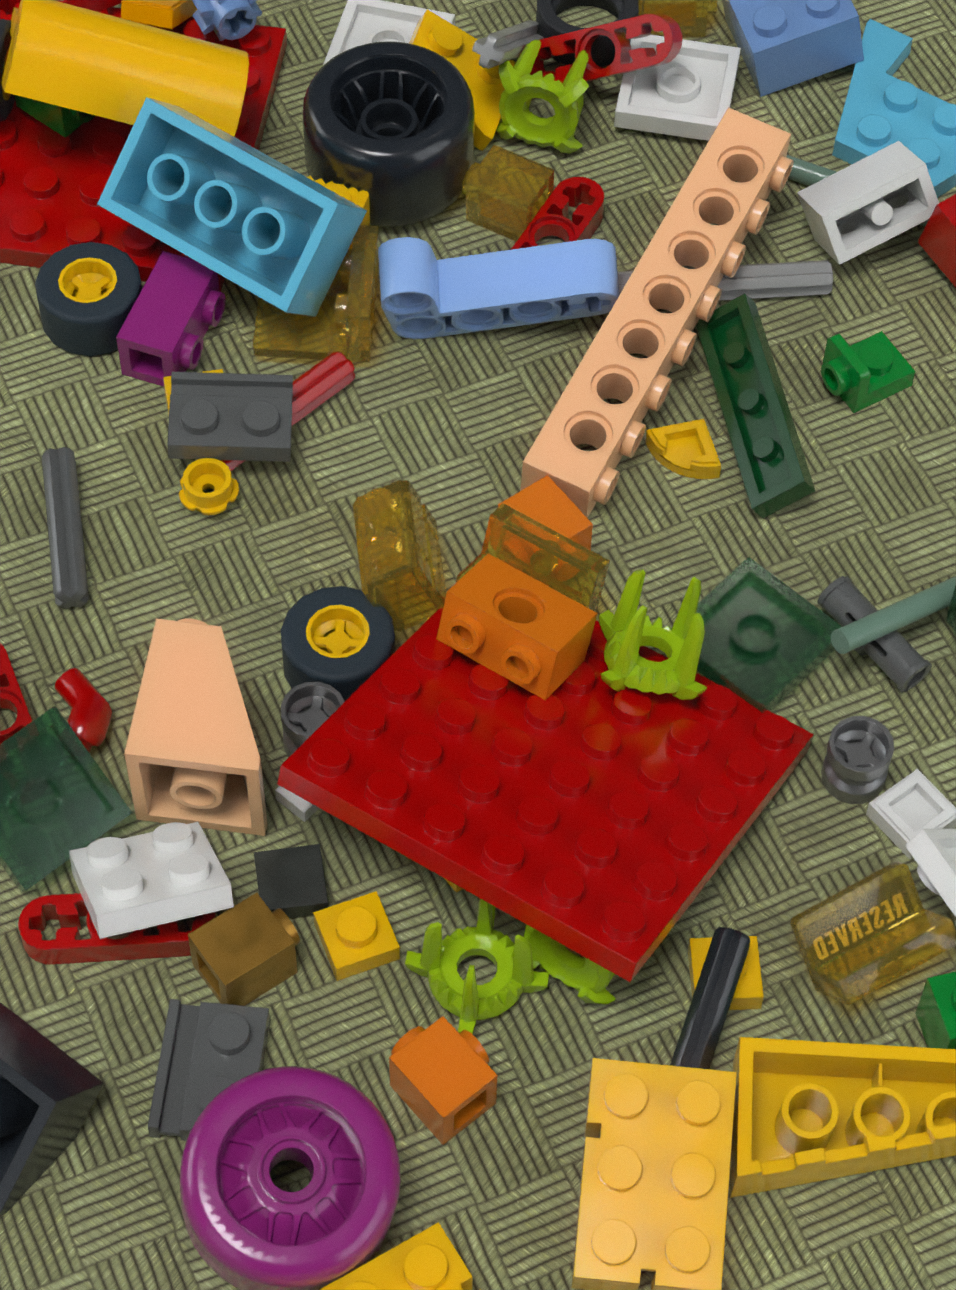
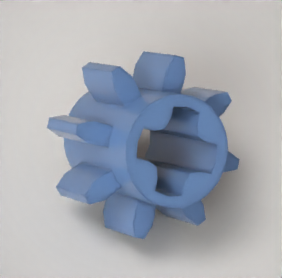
(226, 17)

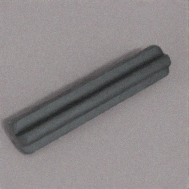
(65, 528)

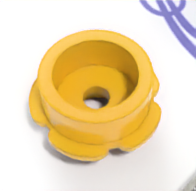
(204, 475)

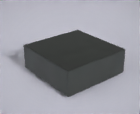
(292, 880)

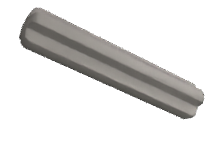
(505, 44)

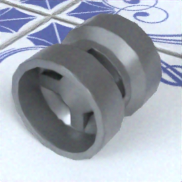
(305, 711)
(857, 759)

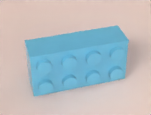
(231, 207)

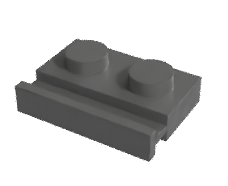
(230, 416)
(200, 1057)

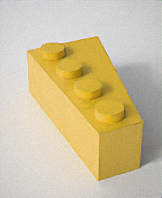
(837, 1110)

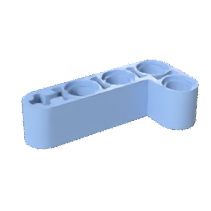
(493, 288)

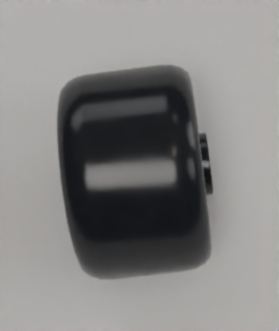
(391, 126)

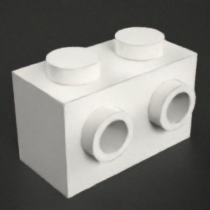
(869, 202)

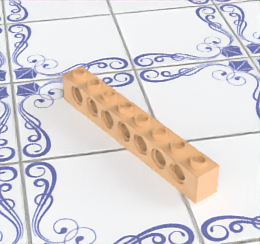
(737, 151)

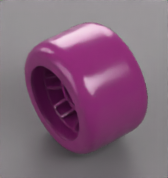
(276, 1237)

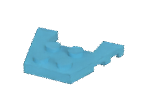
(892, 110)

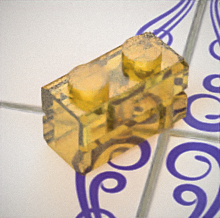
(399, 554)

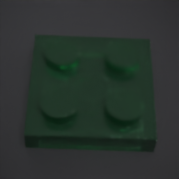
(761, 636)
(50, 799)

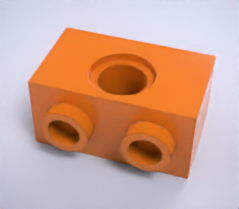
(516, 626)

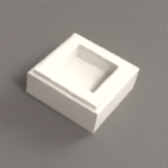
(909, 808)

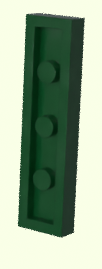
(754, 407)

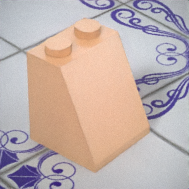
(192, 737)

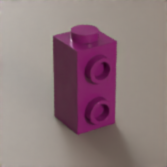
(170, 319)

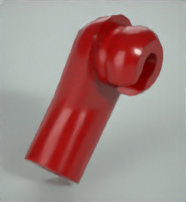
(90, 710)

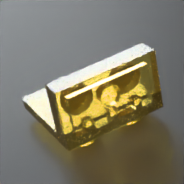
(344, 316)

